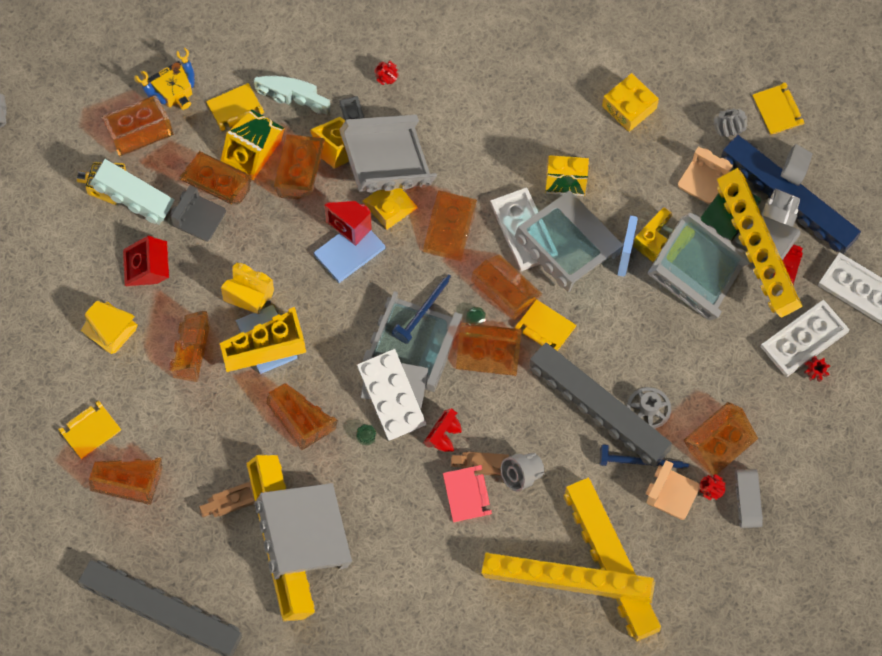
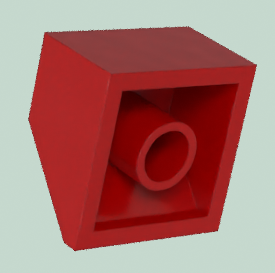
(349, 219)
(146, 262)

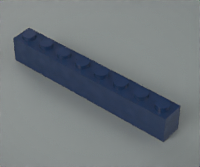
(812, 210)

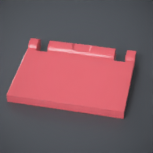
(466, 493)

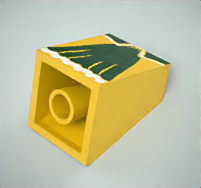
(251, 143)
(566, 175)

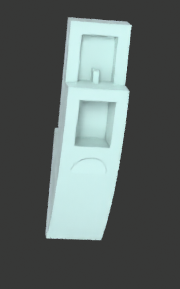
(285, 89)

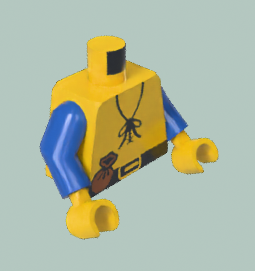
(172, 83)

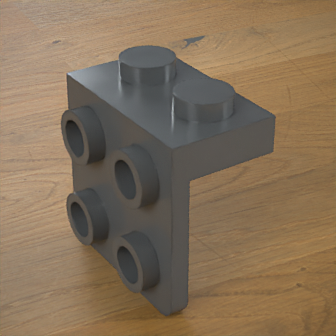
(197, 215)

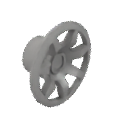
(650, 405)

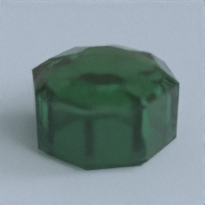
(475, 315)
(366, 434)

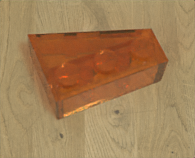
(300, 417)
(127, 480)

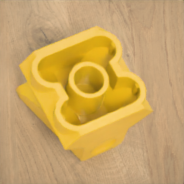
(247, 288)
(108, 326)

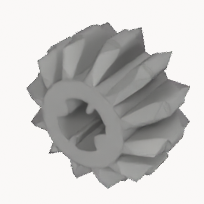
(730, 122)

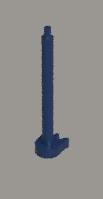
(404, 334)
(604, 458)

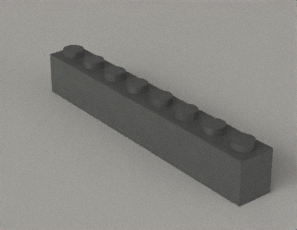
(600, 405)
(160, 609)

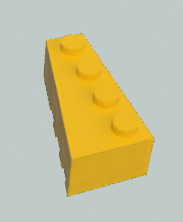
(264, 343)

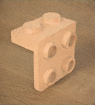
(702, 175)
(672, 492)

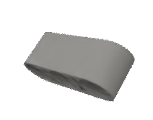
(796, 165)
(749, 498)

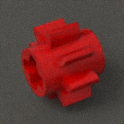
(386, 73)
(815, 373)
(712, 487)

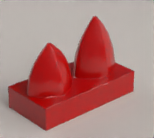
(437, 436)

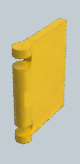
(233, 105)
(778, 109)
(546, 325)
(90, 430)

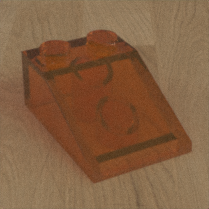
(450, 225)

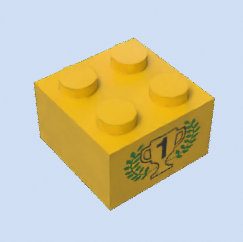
(630, 102)

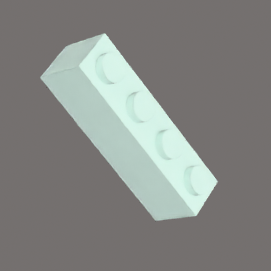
(131, 192)

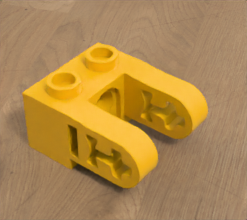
(649, 239)

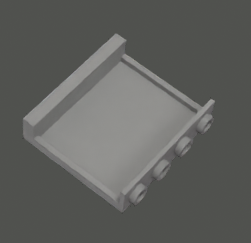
(385, 153)
(302, 529)

